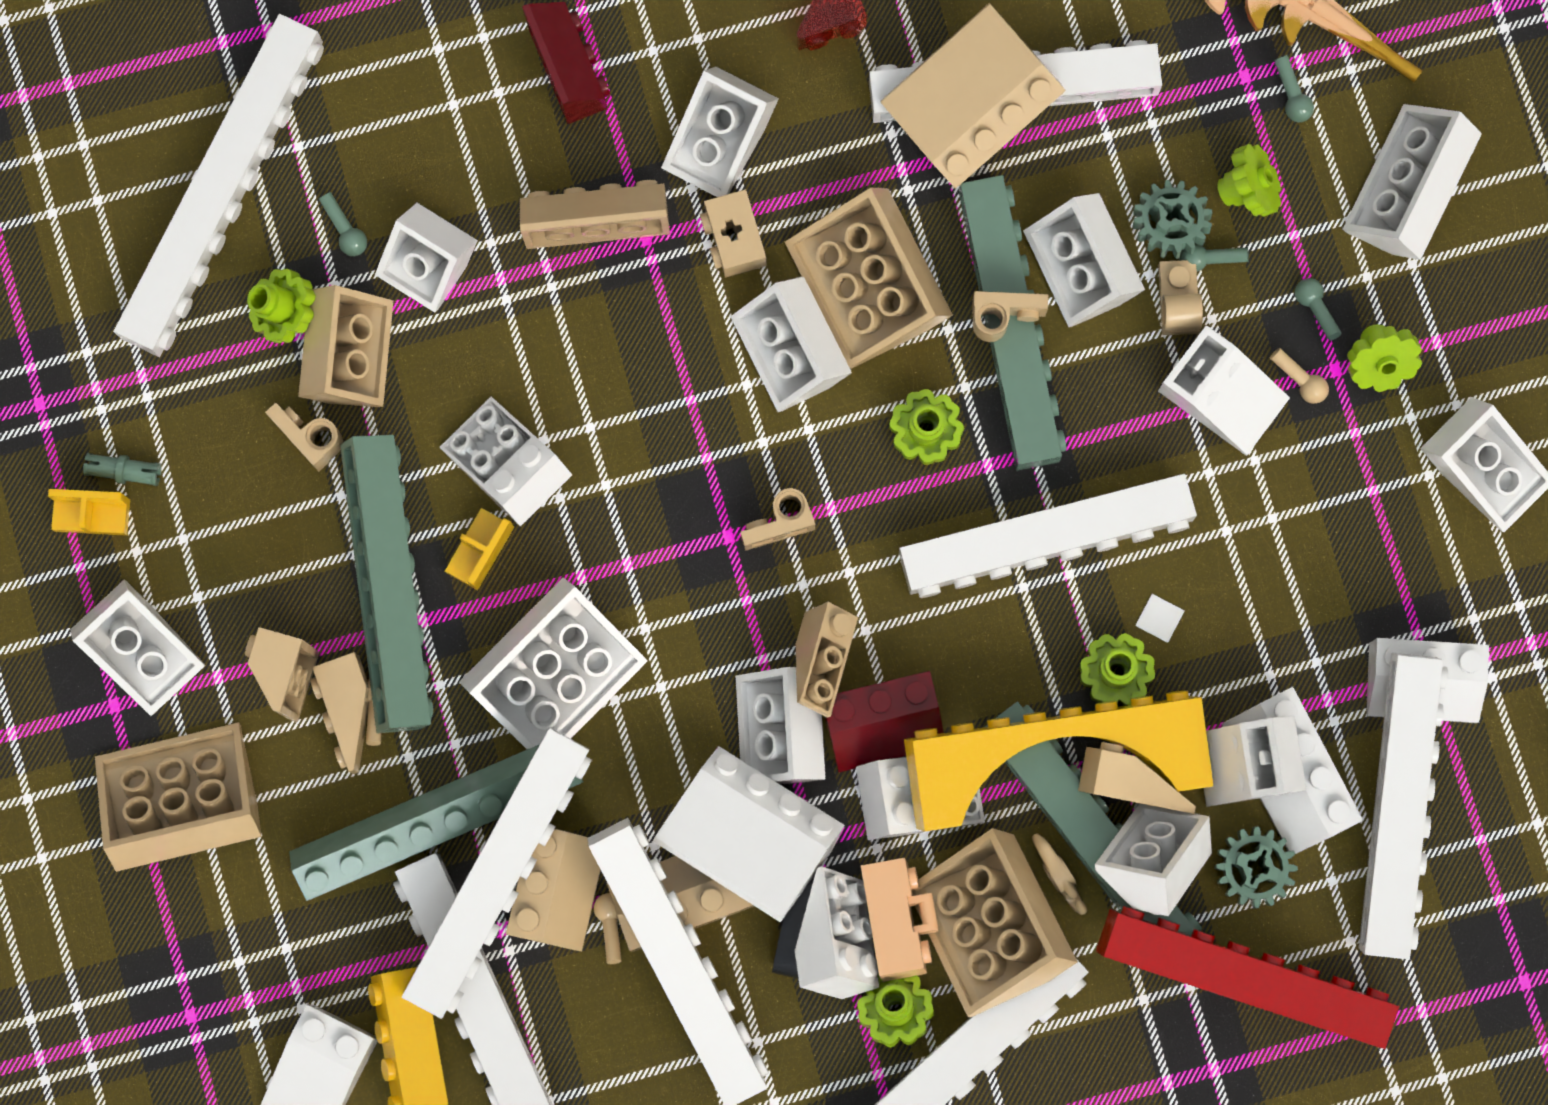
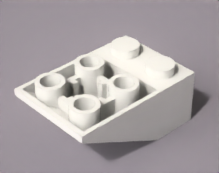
(1224, 391)
(506, 461)
(1254, 761)
(889, 803)
(836, 938)

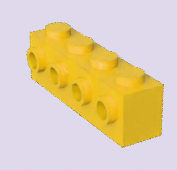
(408, 1043)

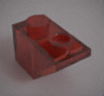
(830, 20)

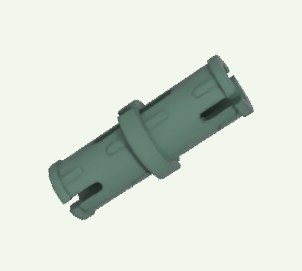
(122, 469)

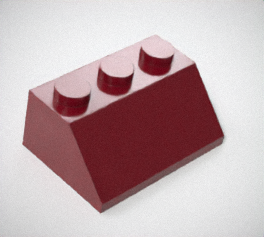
(566, 59)
(877, 718)

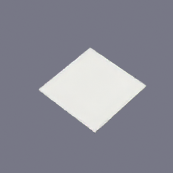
(1159, 618)

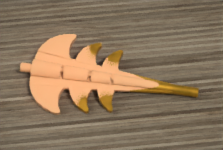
(1329, 16)

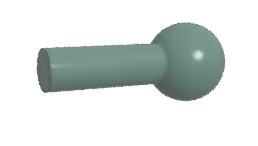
(1298, 106)
(351, 240)
(1215, 256)
(1310, 294)

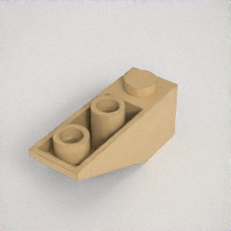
(822, 655)
(346, 699)

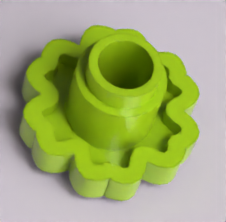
(1251, 182)
(281, 305)
(1384, 358)
(925, 408)
(1125, 653)
(902, 1025)

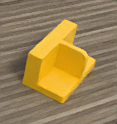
(90, 512)
(479, 548)

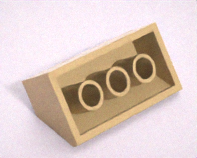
(594, 215)
(699, 895)

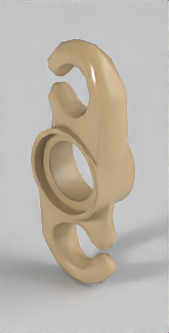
(1059, 874)

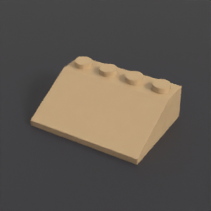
(972, 95)
(868, 276)
(176, 797)
(993, 923)

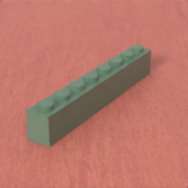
(1016, 355)
(386, 583)
(1074, 813)
(408, 827)

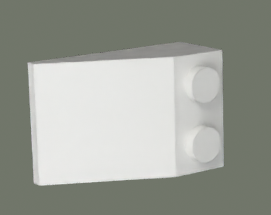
(719, 131)
(1487, 462)
(136, 647)
(320, 1061)

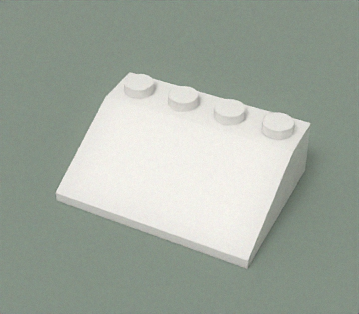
(553, 667)
(749, 833)

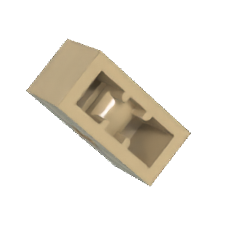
(736, 213)

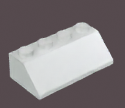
(1413, 180)
(1326, 806)

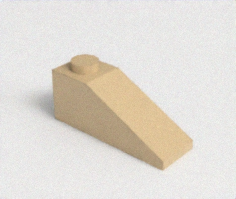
(1127, 778)

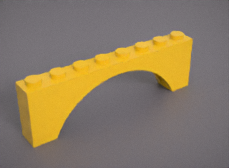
(953, 765)

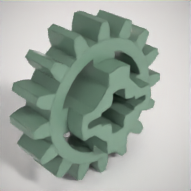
(1181, 231)
(1271, 874)

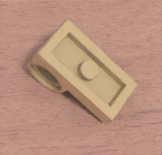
(1179, 298)
(1023, 305)
(305, 438)
(784, 527)

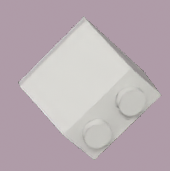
(425, 256)

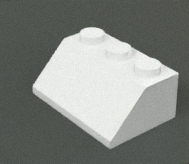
(1083, 259)
(790, 343)
(1465, 682)
(777, 731)
(1156, 857)

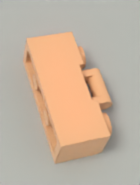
(889, 903)

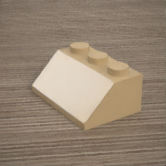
(346, 348)
(282, 669)
(558, 893)

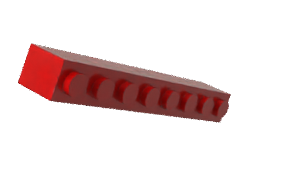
(1247, 978)

